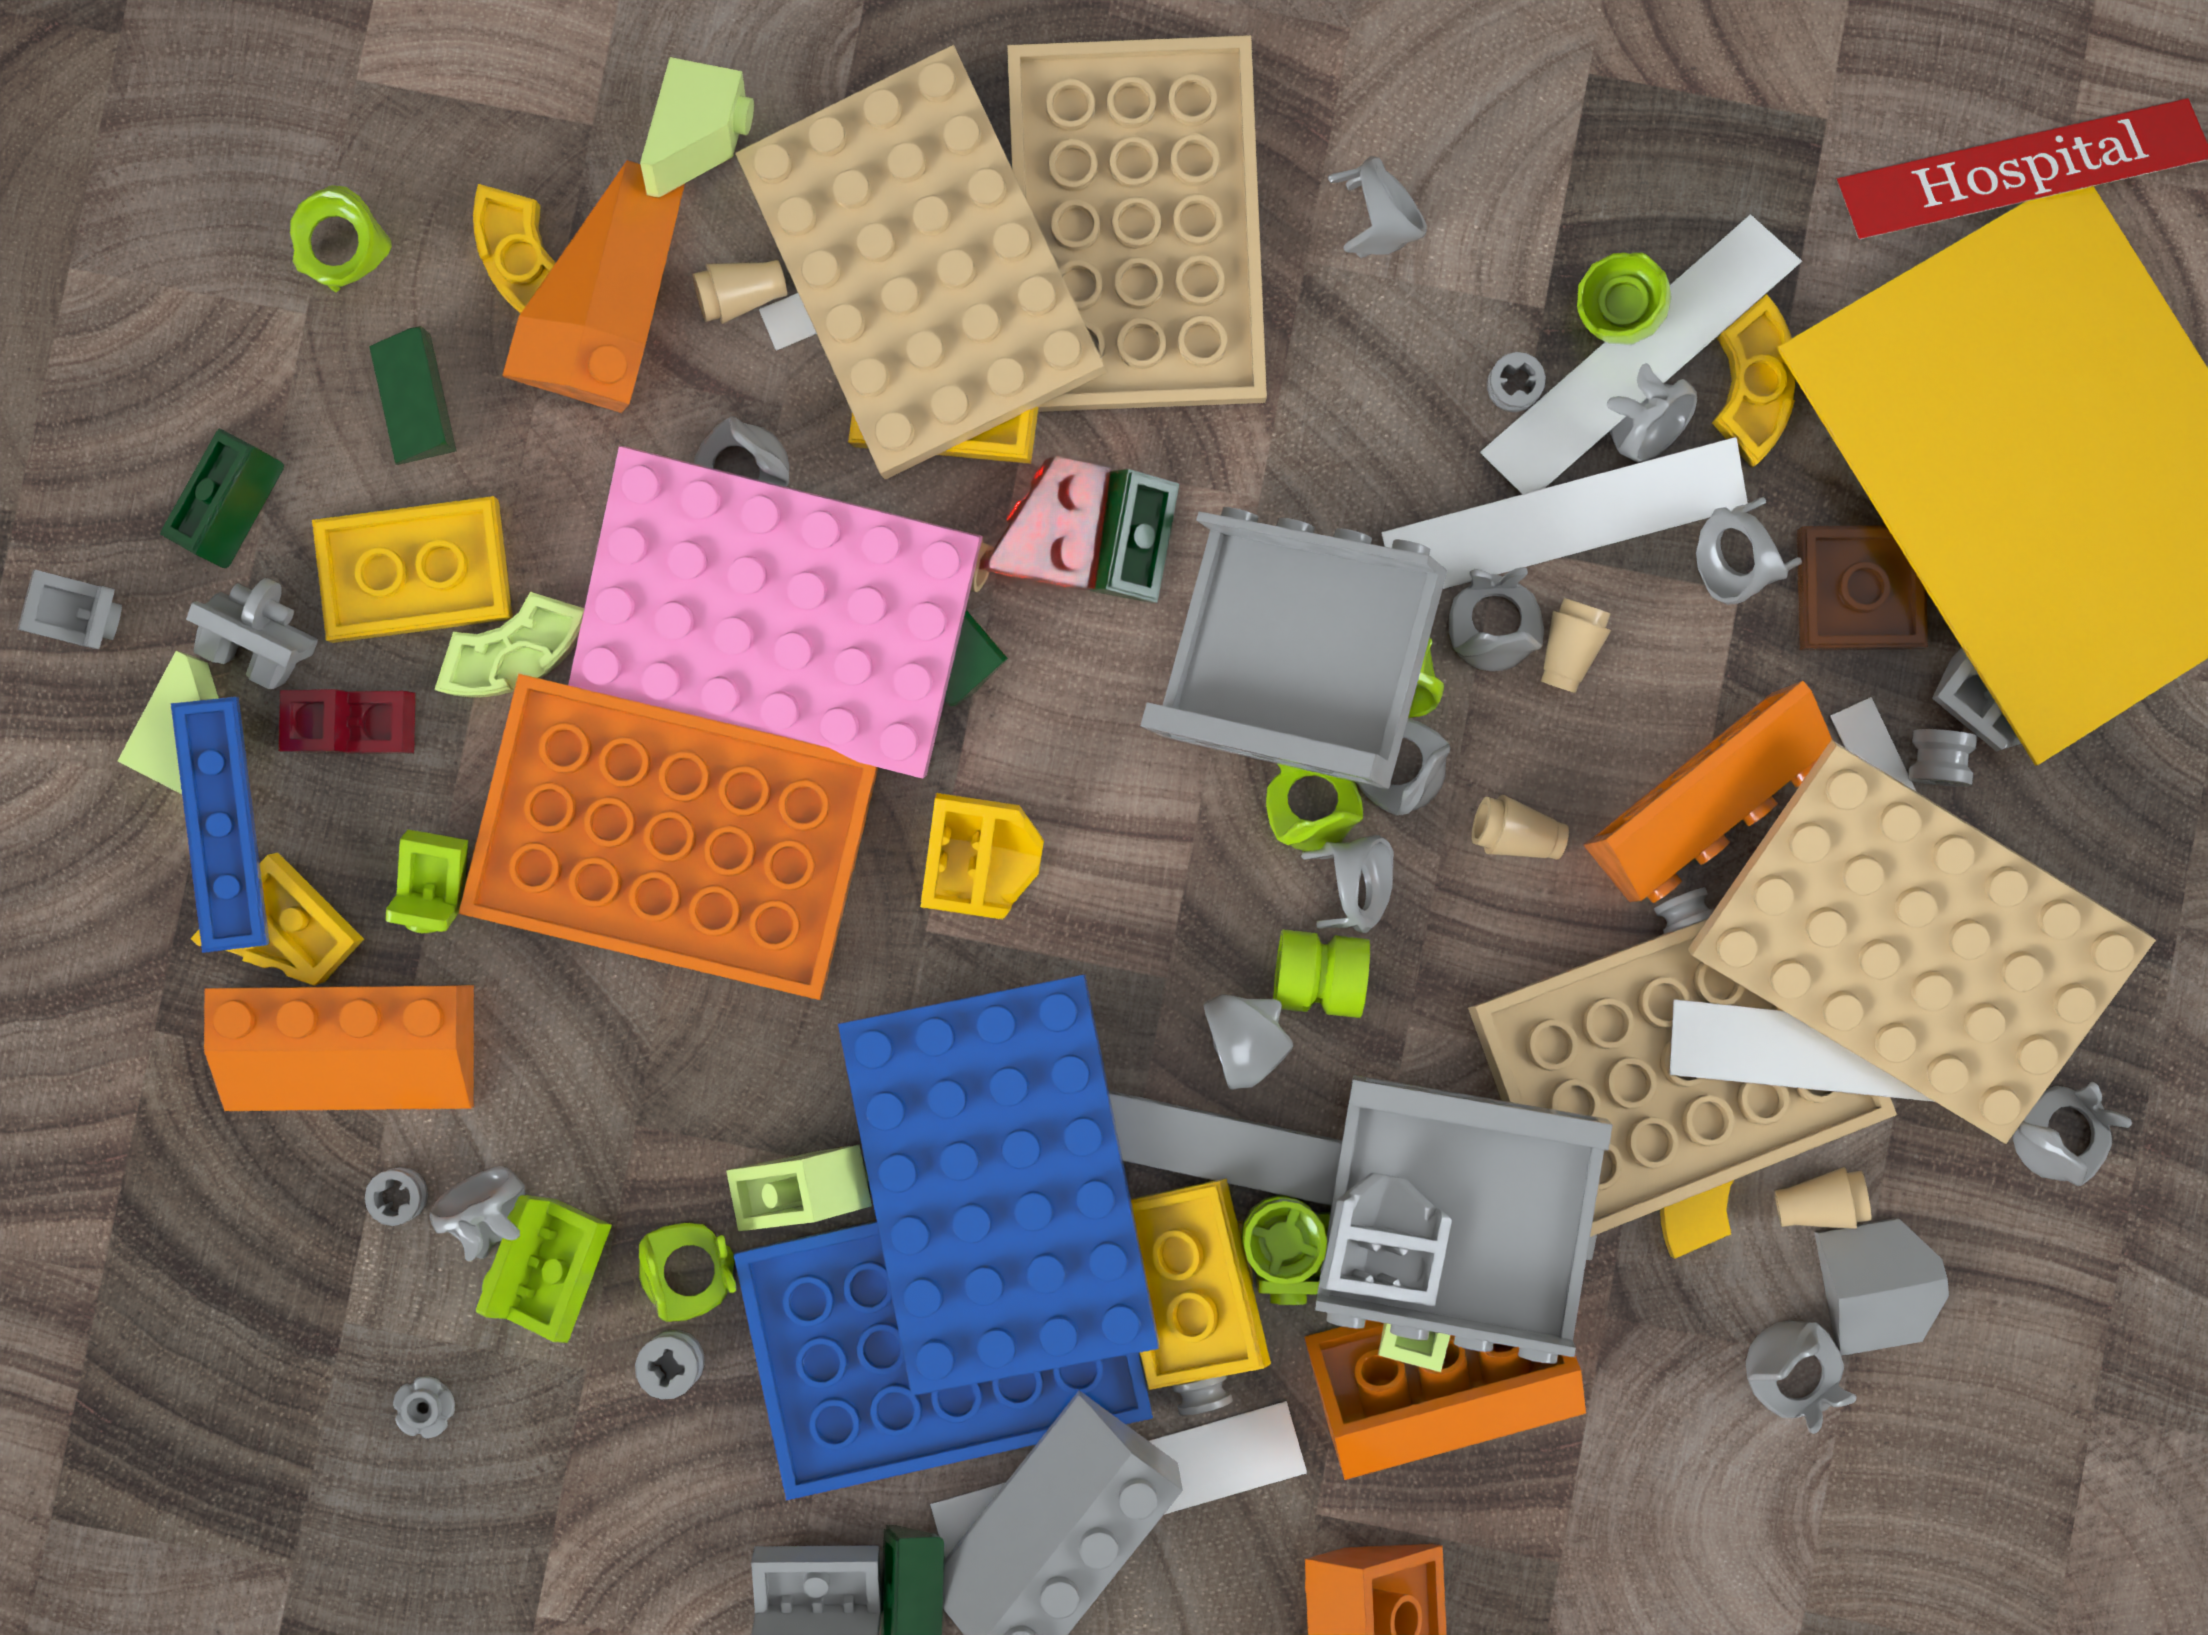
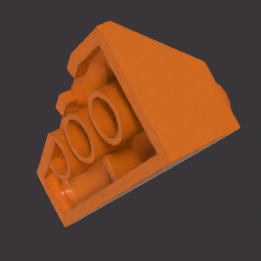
(597, 303)

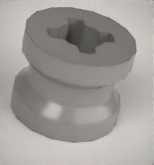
(1942, 757)
(682, 1353)

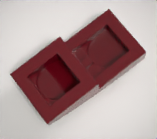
(347, 721)

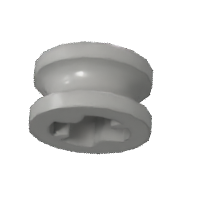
(1519, 400)
(1684, 910)
(410, 1180)
(1202, 1396)

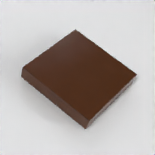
(1858, 591)

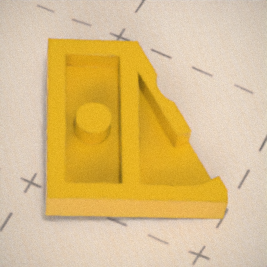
(303, 928)

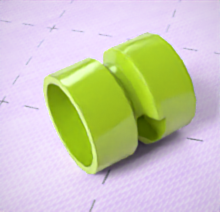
(1322, 973)
(1283, 1240)

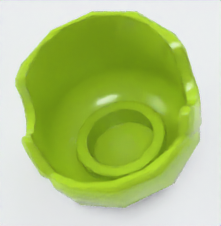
(1624, 298)

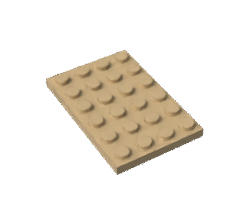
(1150, 210)
(920, 263)
(1919, 943)
(1603, 1049)

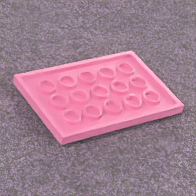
(774, 610)

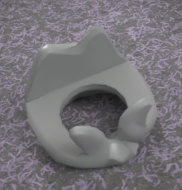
(1390, 209)
(1656, 421)
(757, 440)
(1723, 581)
(1484, 649)
(1428, 782)
(1375, 859)
(1247, 1037)
(2042, 1146)
(479, 1210)
(1776, 1354)

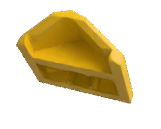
(979, 856)

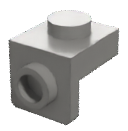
(69, 610)

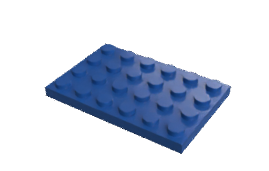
(998, 1185)
(841, 1380)

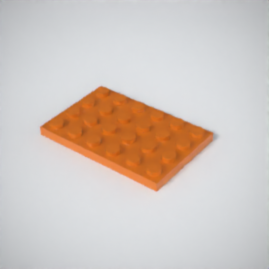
(669, 837)

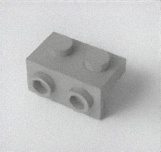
(816, 1590)

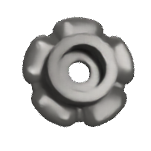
(440, 1404)

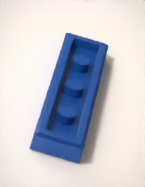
(220, 824)

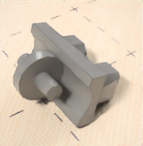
(256, 623)

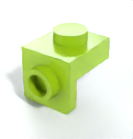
(428, 881)

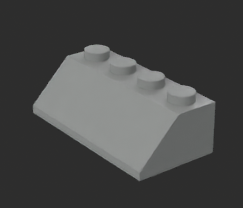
(1059, 1526)

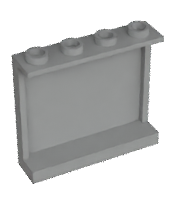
(1301, 647)
(1518, 1203)

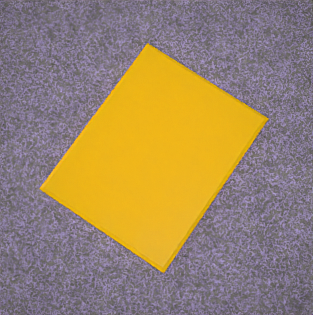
(2033, 458)

